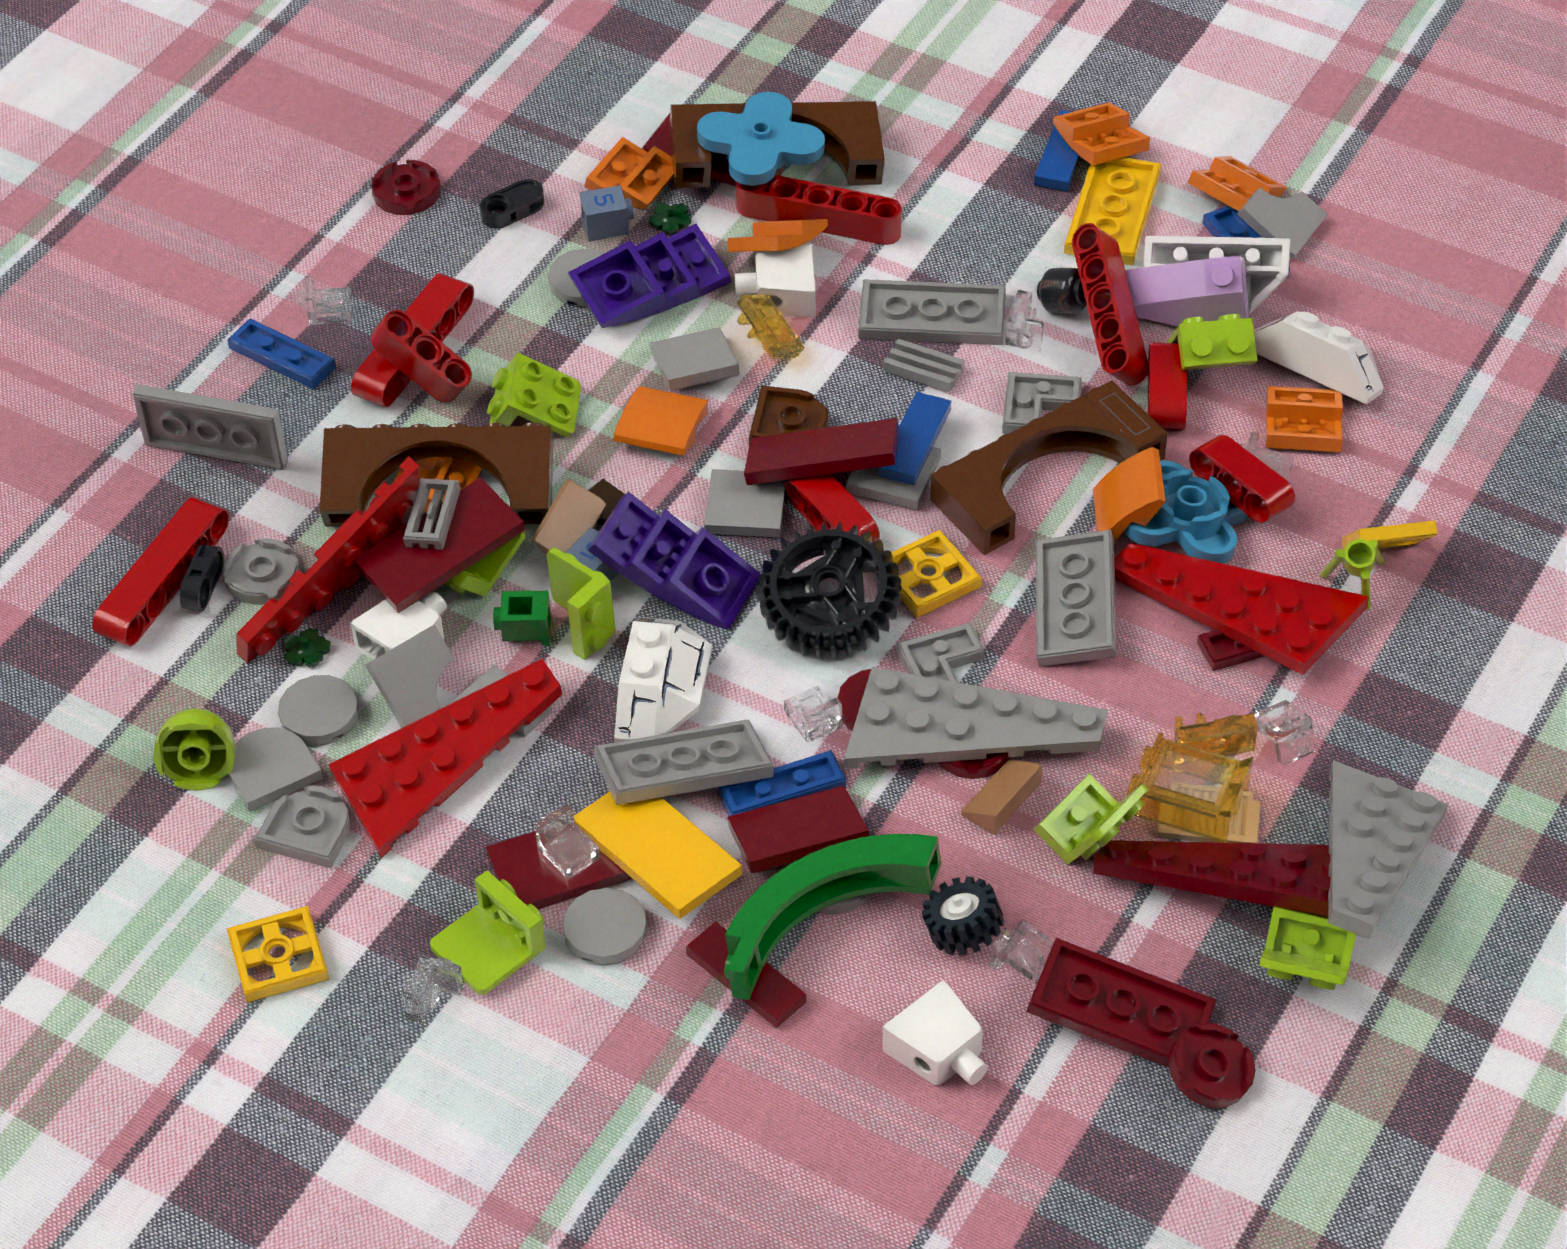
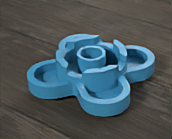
(760, 138)
(1194, 516)

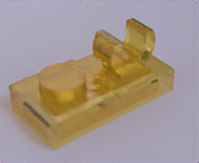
(769, 326)
(1222, 736)

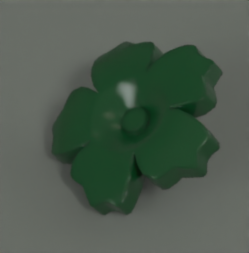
(670, 218)
(306, 649)

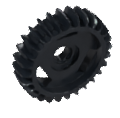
(844, 610)

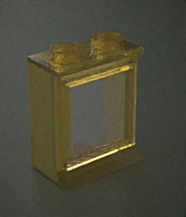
(1191, 788)

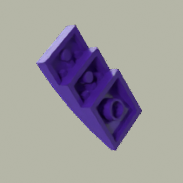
(649, 277)
(674, 562)

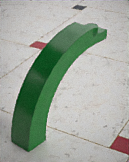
(820, 880)

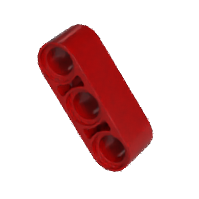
(414, 340)
(1166, 386)
(1249, 481)
(827, 500)

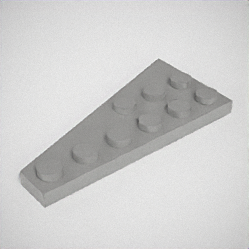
(957, 721)
(1373, 844)

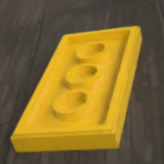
(1118, 202)
(659, 850)

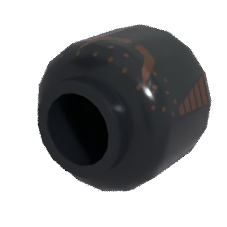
(1061, 291)

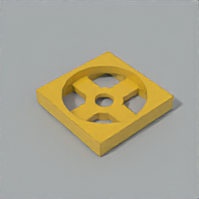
(1394, 534)
(944, 591)
(285, 979)

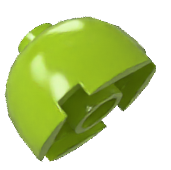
(194, 749)

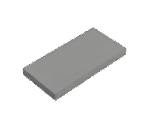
(932, 312)
(210, 426)
(1075, 598)
(683, 761)

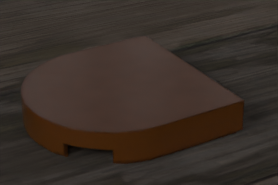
(787, 411)

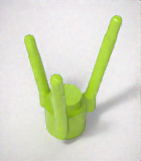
(1358, 561)

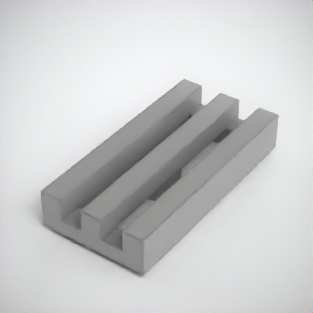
(925, 361)
(427, 536)

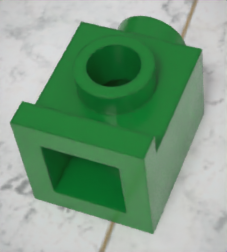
(524, 616)

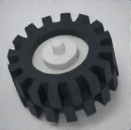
(962, 915)

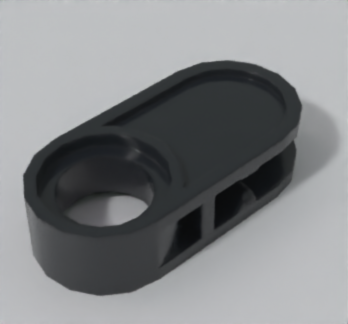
(517, 199)
(201, 577)

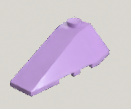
(1190, 290)

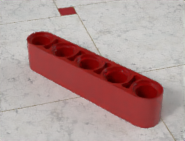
(847, 211)
(1110, 304)
(438, 311)
(158, 572)

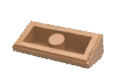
(568, 518)
(1003, 794)

